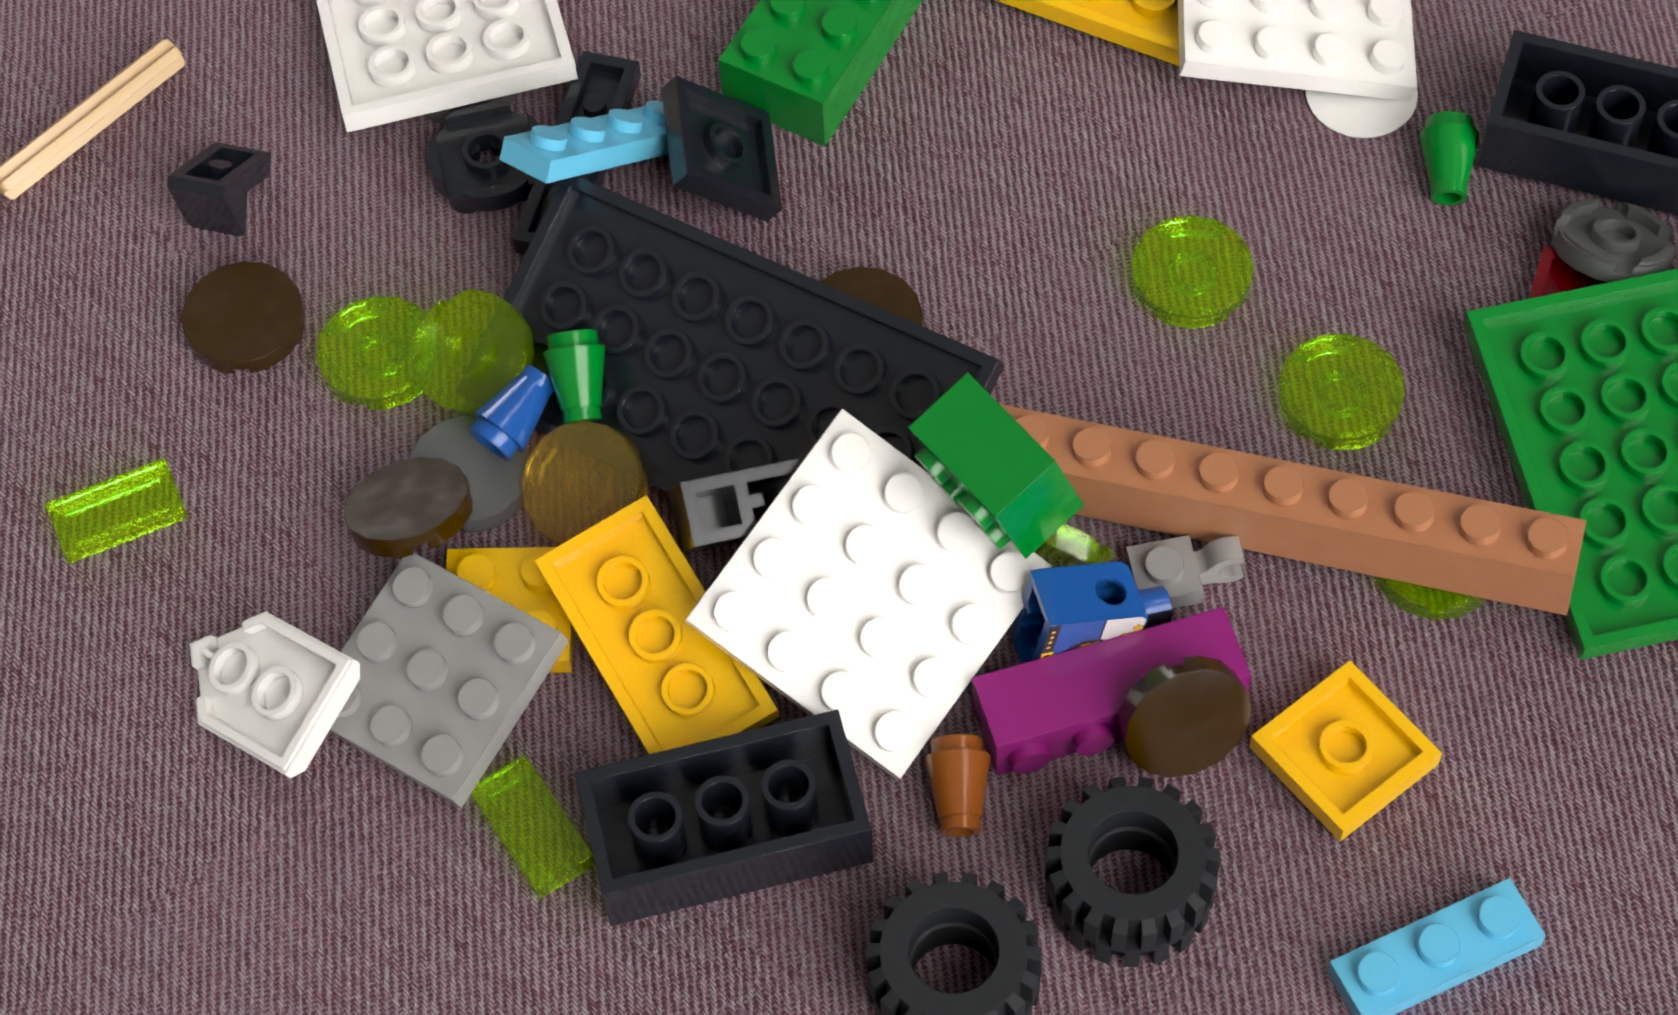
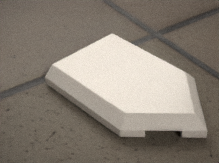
(271, 690)

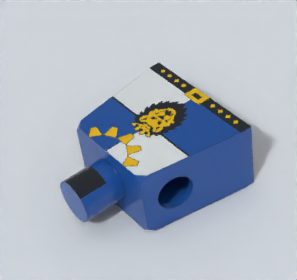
(1083, 607)

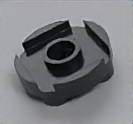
(457, 147)

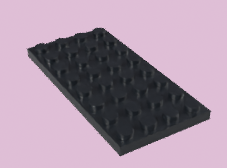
(718, 349)

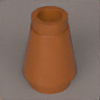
(958, 782)

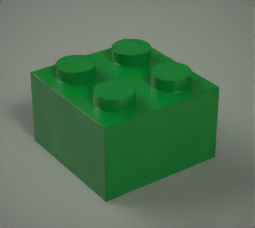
(993, 468)

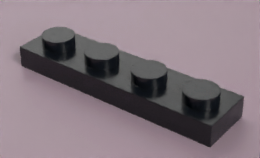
(601, 85)

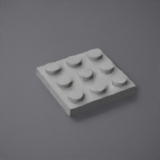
(442, 677)

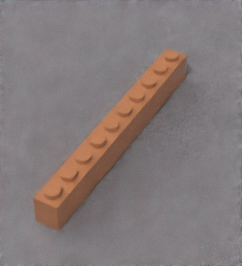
(1315, 513)

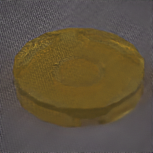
(580, 478)

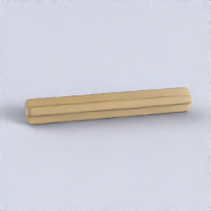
(89, 118)

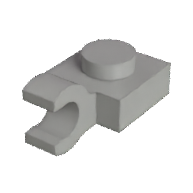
(1181, 569)

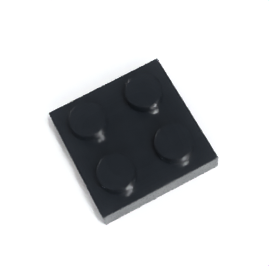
(721, 149)

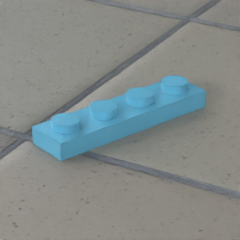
(588, 143)

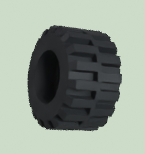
(1142, 822)
(946, 916)

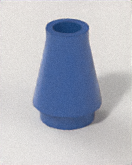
(512, 414)

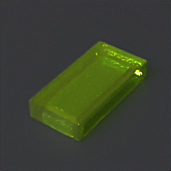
(116, 510)
(532, 827)

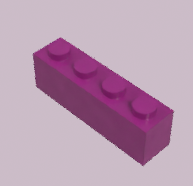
(1076, 695)

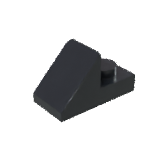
(215, 186)

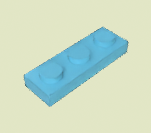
(1437, 952)

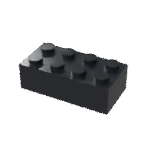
(1586, 122)
(725, 817)

